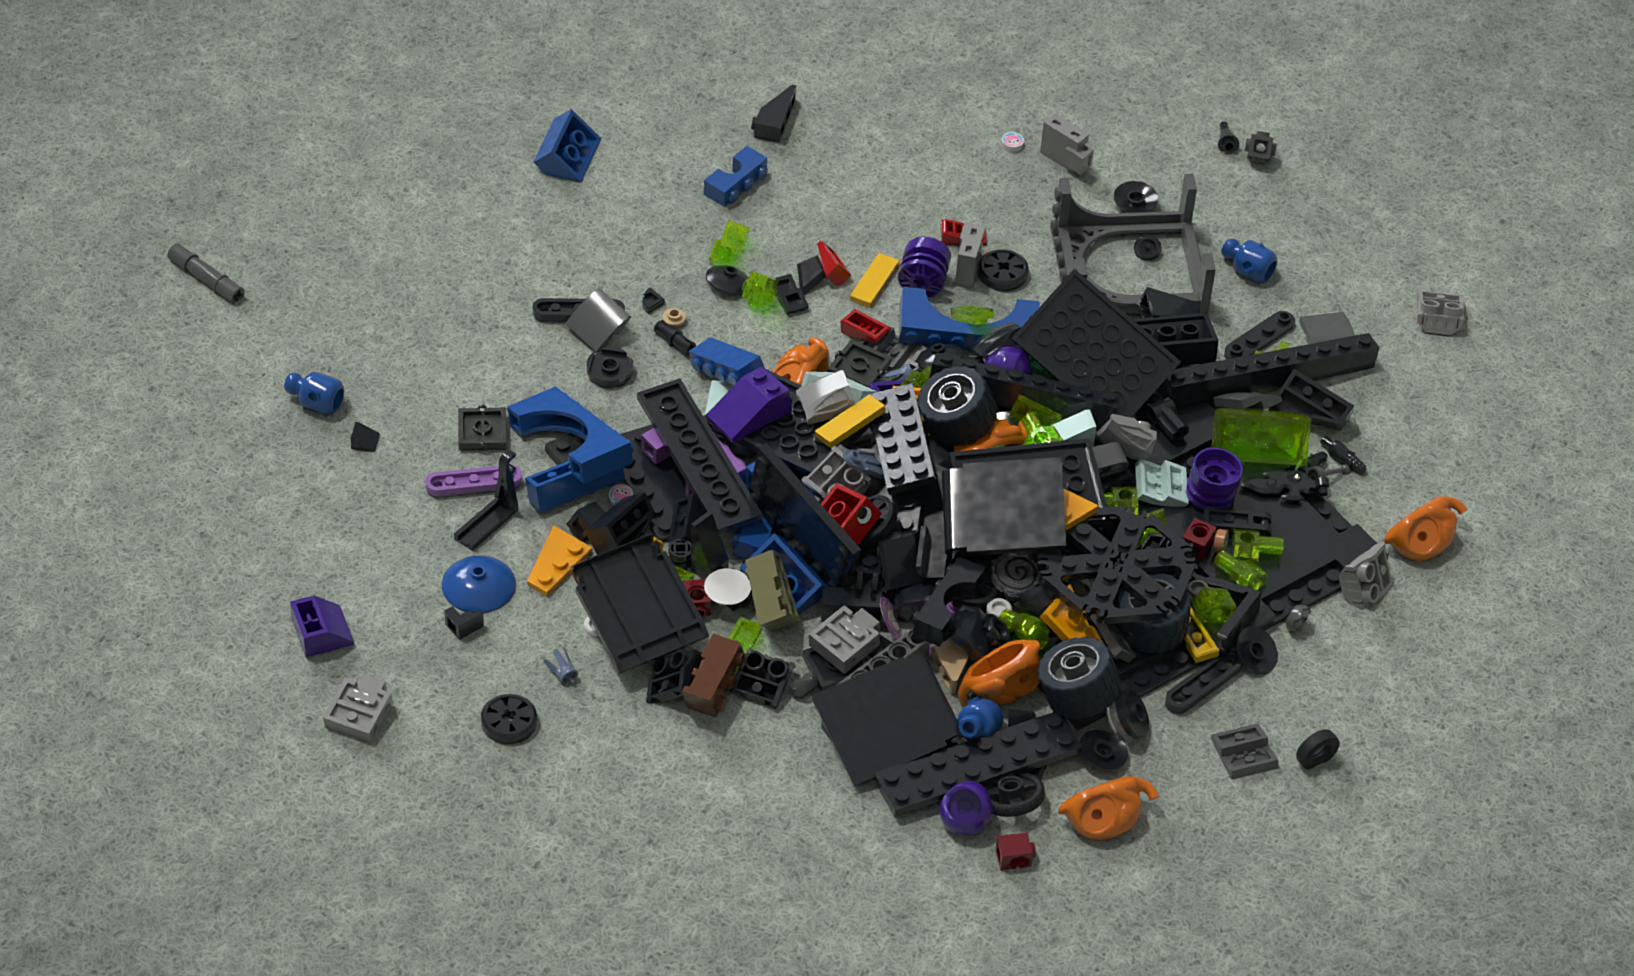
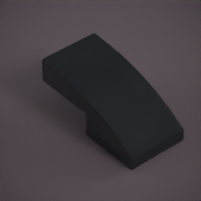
(789, 295)

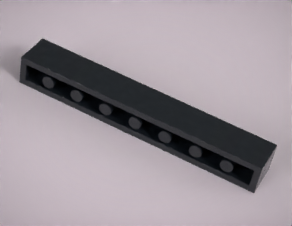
(1052, 394)

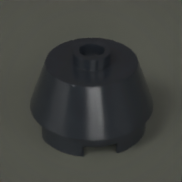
(1035, 600)

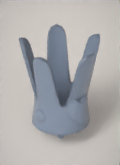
(902, 372)
(566, 669)

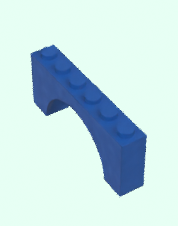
(926, 326)
(556, 411)

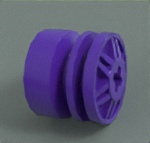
(925, 265)
(1214, 478)

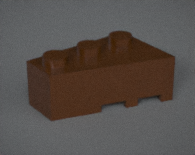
(714, 675)

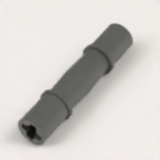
(205, 273)

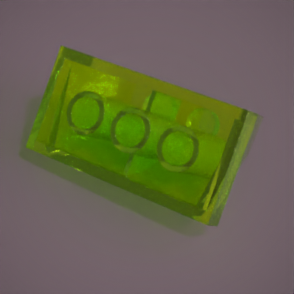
(1262, 435)

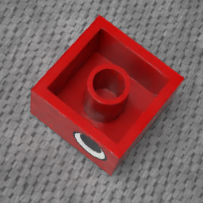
(851, 511)

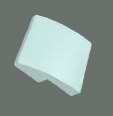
(1161, 484)

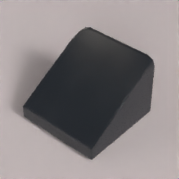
(364, 438)

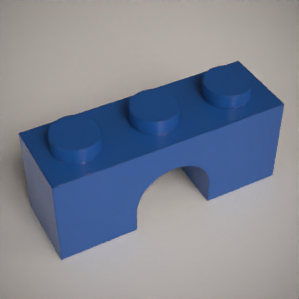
(747, 168)

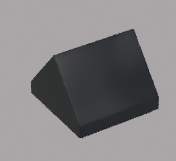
(1019, 716)

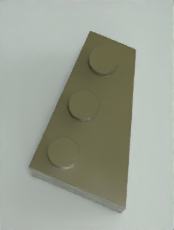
(771, 592)

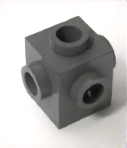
(1260, 138)

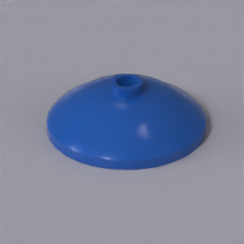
(478, 584)

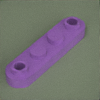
(466, 481)

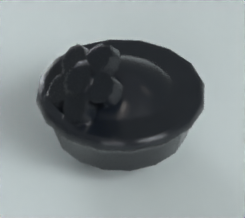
(1147, 247)

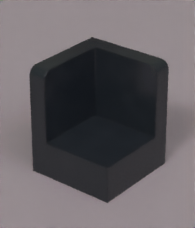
(584, 518)
(463, 624)

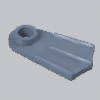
(864, 462)

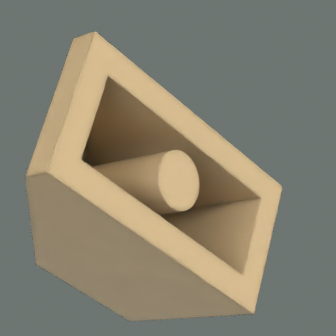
(950, 663)

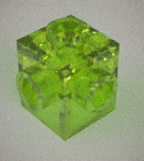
(759, 289)
(1214, 605)

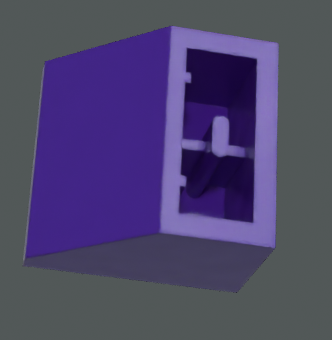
(319, 625)

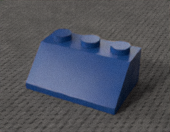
(567, 148)
(803, 581)

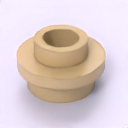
(674, 317)

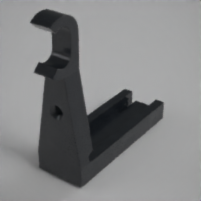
(497, 511)
(1248, 605)

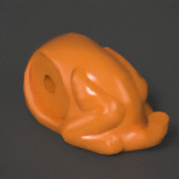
(803, 359)
(1000, 433)
(1427, 529)
(1003, 673)
(1108, 807)

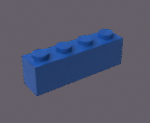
(723, 360)
(560, 486)
(750, 538)

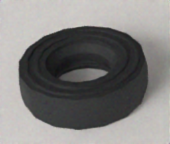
(1317, 748)

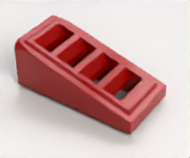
(950, 232)
(832, 265)
(853, 325)

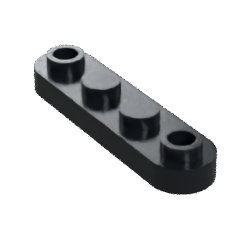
(559, 308)
(1260, 335)
(1203, 682)

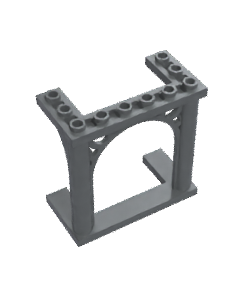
(1074, 220)

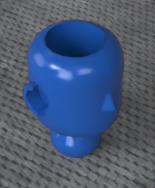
(1251, 259)
(316, 391)
(980, 718)

